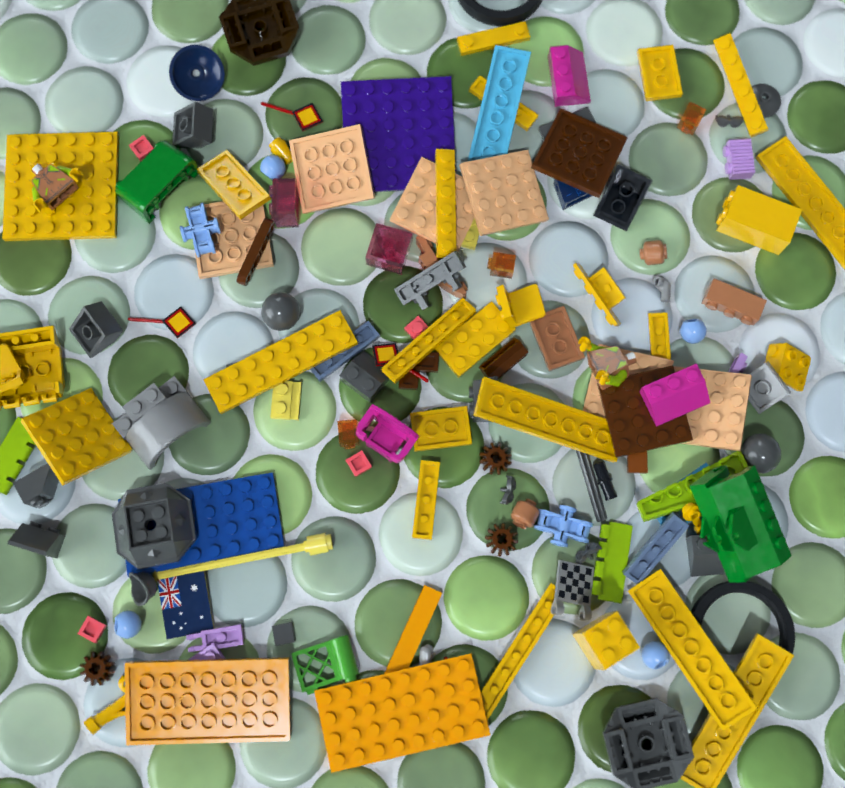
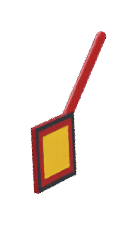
(306, 116)
(176, 322)
(385, 352)

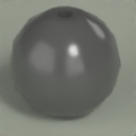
(280, 311)
(762, 452)

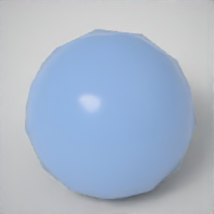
(273, 167)
(693, 330)
(127, 624)
(655, 655)

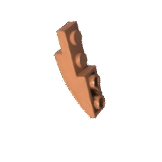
(428, 258)

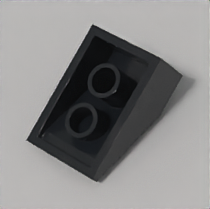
(623, 197)

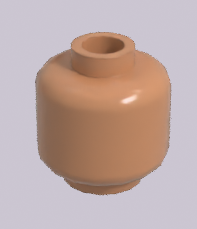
(653, 252)
(525, 514)

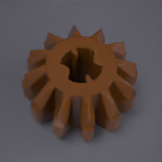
(501, 456)
(508, 539)
(102, 674)

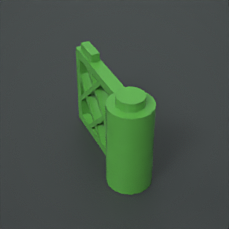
(341, 660)

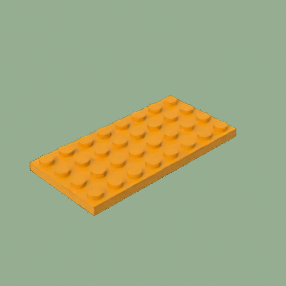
(207, 701)
(402, 713)

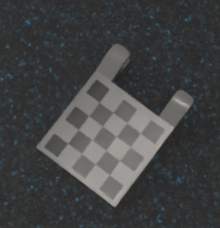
(575, 587)

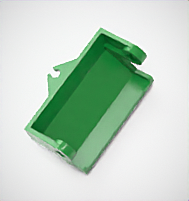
(739, 522)

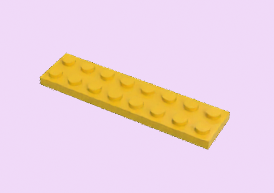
(808, 193)
(280, 362)
(544, 419)
(692, 650)
(715, 749)

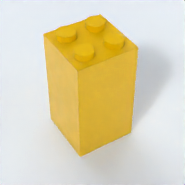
(758, 219)
(606, 641)

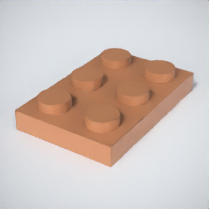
(556, 339)

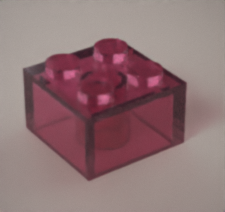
(285, 202)
(389, 249)

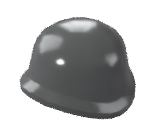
(142, 587)

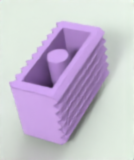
(739, 159)

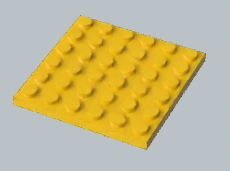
(86, 212)

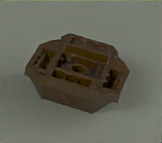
(241, 26)

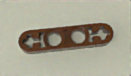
(255, 252)

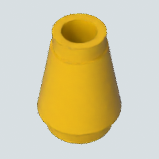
(281, 149)

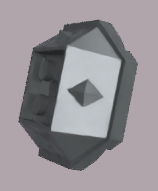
(173, 531)
(668, 749)

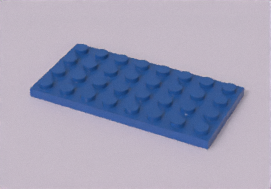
(230, 520)

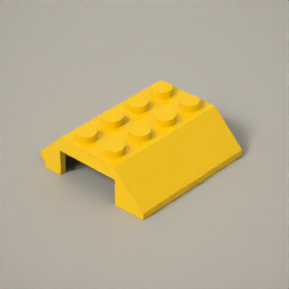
(42, 363)

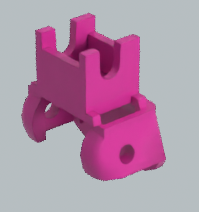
(387, 435)

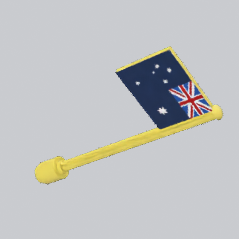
(185, 589)

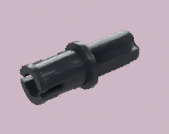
(604, 481)

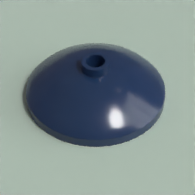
(206, 62)

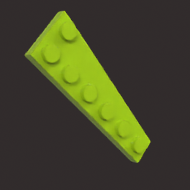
(679, 494)

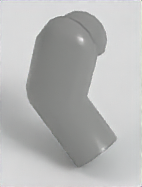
(664, 287)
(425, 654)

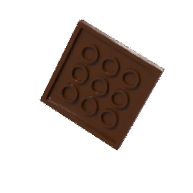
(579, 153)
(630, 421)

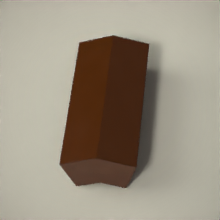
(504, 359)

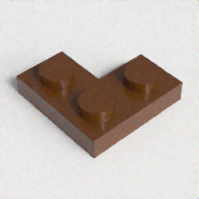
(428, 364)

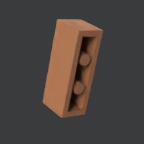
(734, 302)

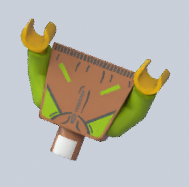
(53, 185)
(607, 363)

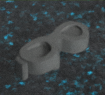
(723, 121)
(508, 496)
(590, 548)

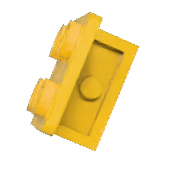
(521, 305)
(789, 363)
(10, 371)

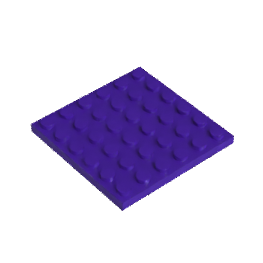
(400, 124)

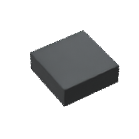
(283, 634)

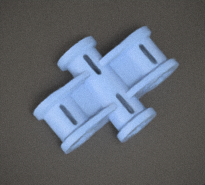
(200, 229)
(570, 528)

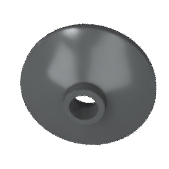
(773, 102)

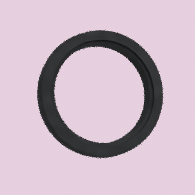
(497, 17)
(775, 604)

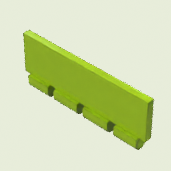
(12, 450)
(615, 555)

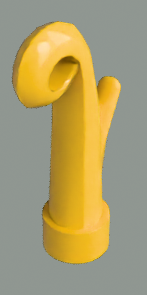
(108, 714)

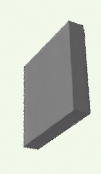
(766, 388)

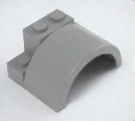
(158, 419)

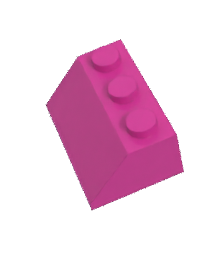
(568, 76)
(675, 395)

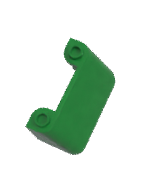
(155, 179)

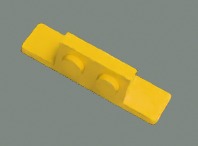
(603, 289)

